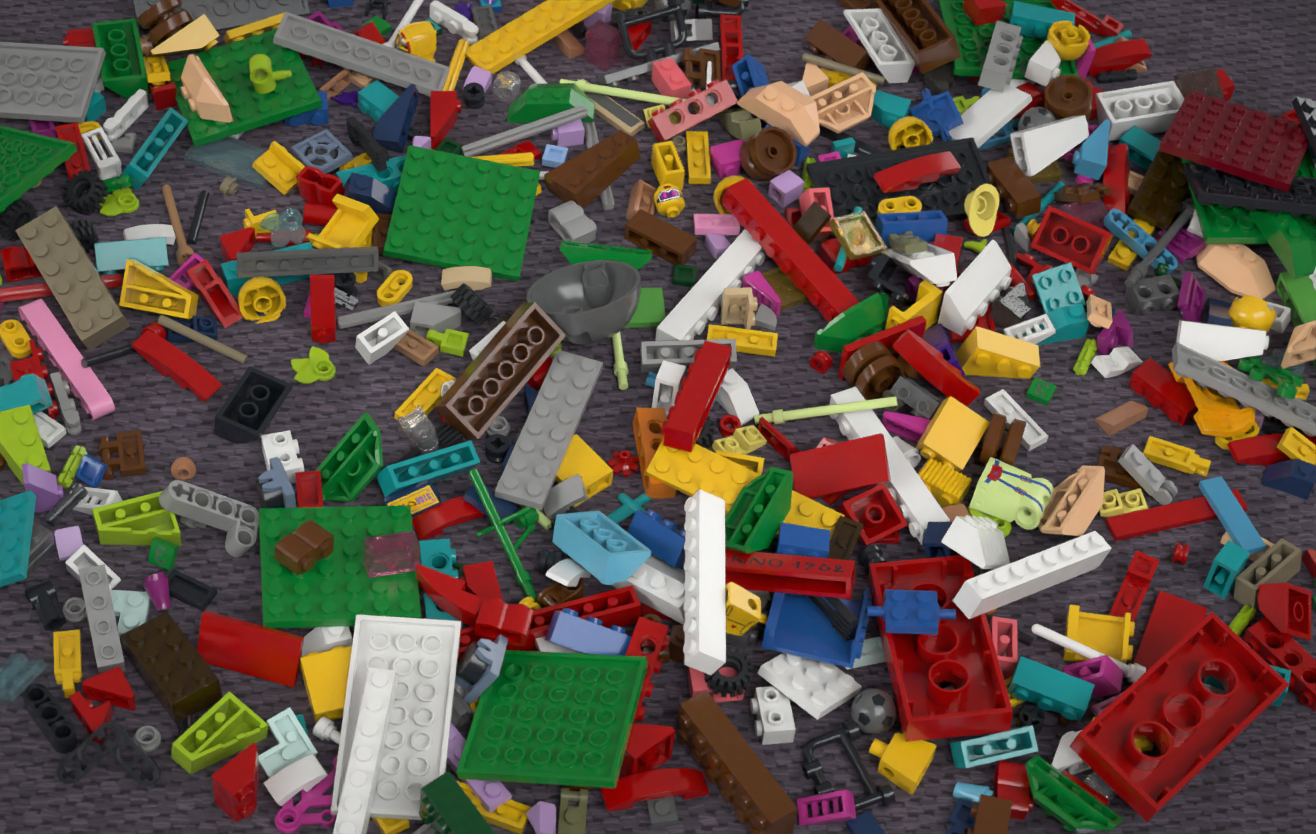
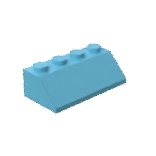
(599, 545)

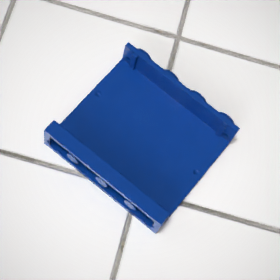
(803, 630)

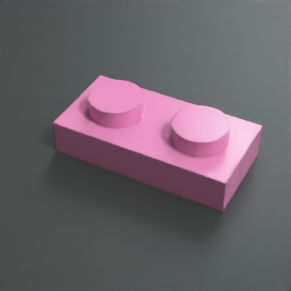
(716, 224)

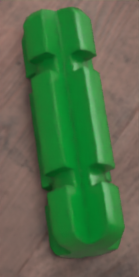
(116, 183)

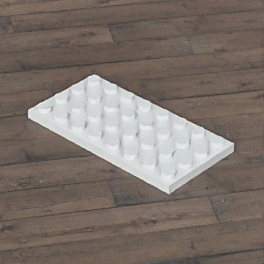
(420, 722)

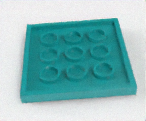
(15, 536)

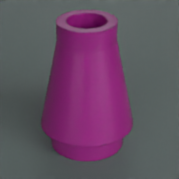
(158, 590)

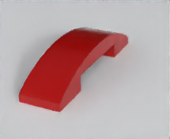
(1105, 27)
(444, 515)
(1134, 585)
(654, 785)

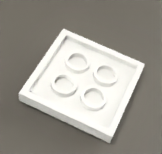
(810, 683)

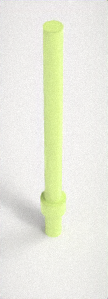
(624, 93)
(620, 366)
(780, 416)

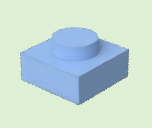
(554, 156)

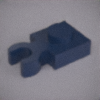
(960, 817)

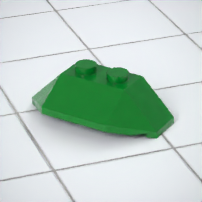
(546, 100)
(1290, 238)
(582, 252)
(854, 324)
(352, 462)
(759, 511)
(1067, 800)

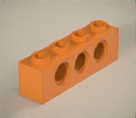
(648, 437)

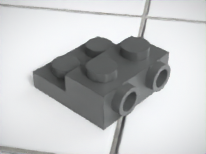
(920, 399)

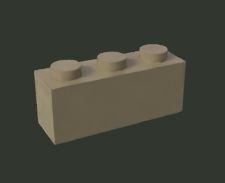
(1274, 566)

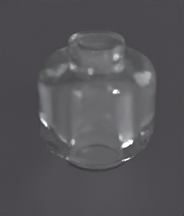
(506, 86)

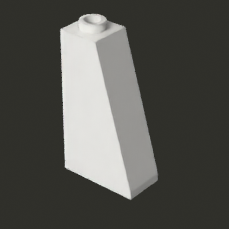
(1045, 143)
(1222, 341)

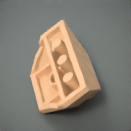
(203, 93)
(845, 103)
(784, 108)
(1236, 269)
(1301, 345)
(1074, 503)

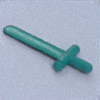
(629, 507)

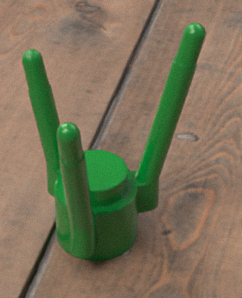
(522, 519)

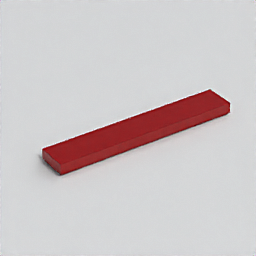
(1164, 517)

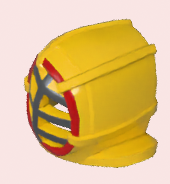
(419, 39)

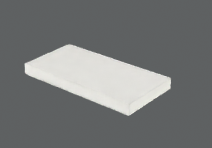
(990, 114)

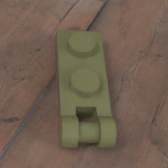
(907, 243)
(572, 819)

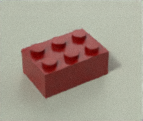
(1072, 240)

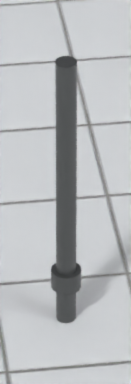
(1140, 270)

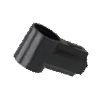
(45, 602)

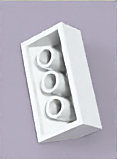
(882, 43)
(1145, 106)
(933, 265)
(975, 289)
(978, 541)
(659, 587)

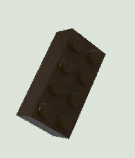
(171, 667)

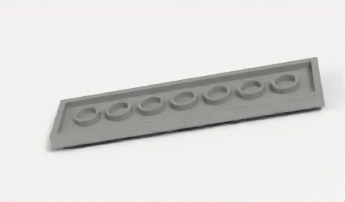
(360, 54)
(1243, 388)
(549, 430)

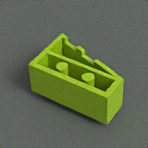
(21, 441)
(135, 522)
(218, 734)

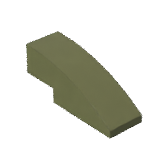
(740, 123)

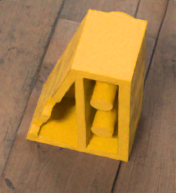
(155, 293)
(998, 355)

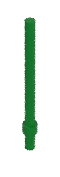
(522, 577)

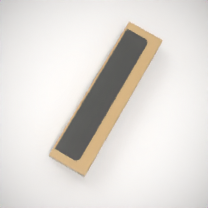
(615, 114)

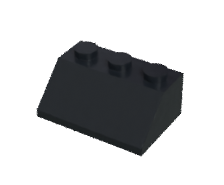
(251, 406)

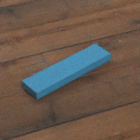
(1231, 515)

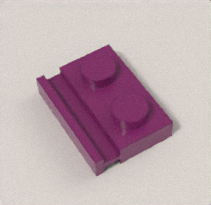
(1183, 244)
(1191, 298)

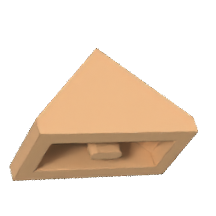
(814, 79)

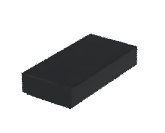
(190, 590)

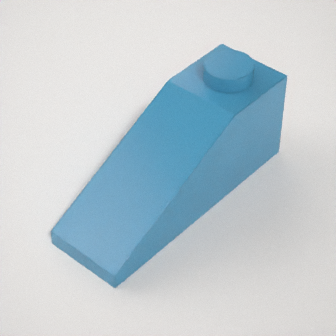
(1092, 156)

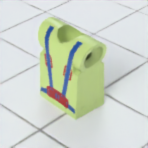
(1011, 494)

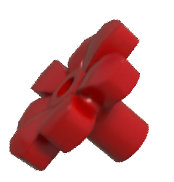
(623, 463)

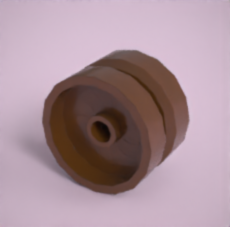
(164, 19)
(1068, 97)
(768, 154)
(872, 370)
(1001, 441)

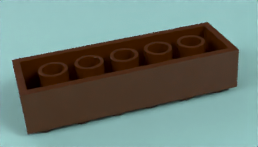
(921, 32)
(500, 371)
(734, 767)

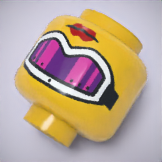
(669, 200)

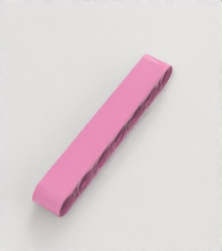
(67, 358)

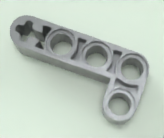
(183, 497)

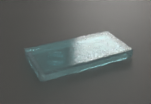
(230, 159)

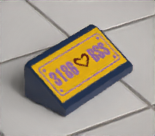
(419, 496)

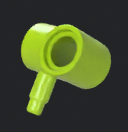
(262, 74)

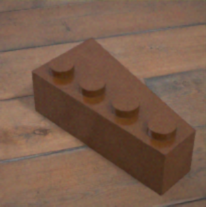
(593, 170)

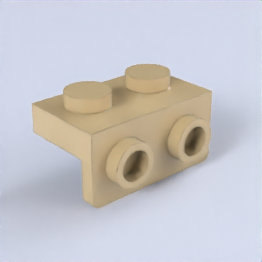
(738, 307)

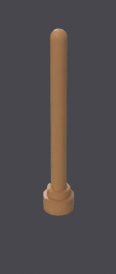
(183, 252)

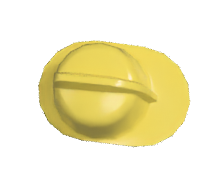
(982, 209)

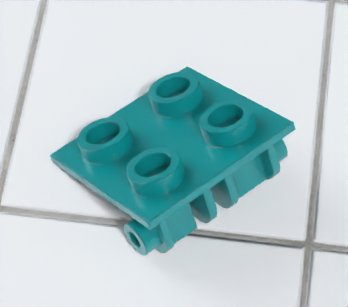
(1058, 288)

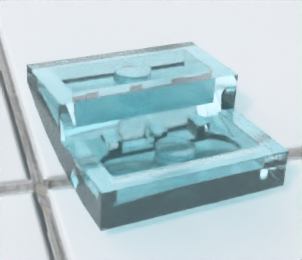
(17, 675)

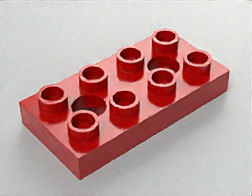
(958, 654)
(1179, 716)

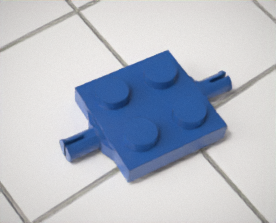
(938, 113)
(911, 612)

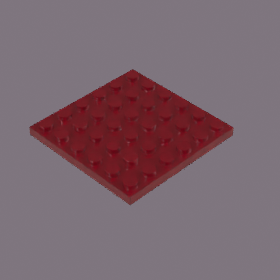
(1236, 140)

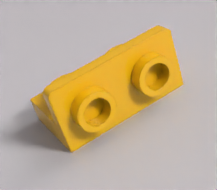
(279, 168)

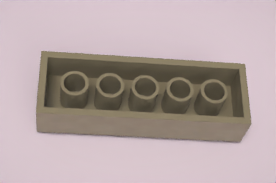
(72, 278)

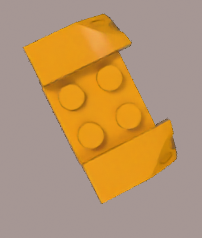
(1216, 413)

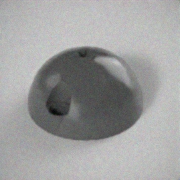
(589, 299)

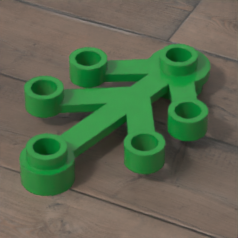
(1282, 377)

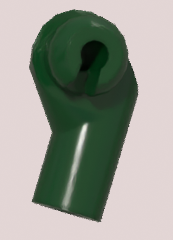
(1162, 269)

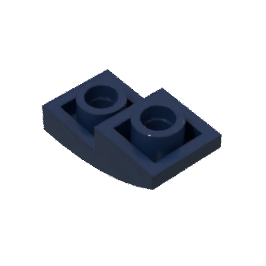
(203, 325)

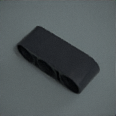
(49, 708)

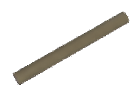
(841, 68)
(202, 339)

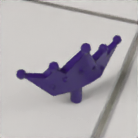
(463, 9)
(347, 98)

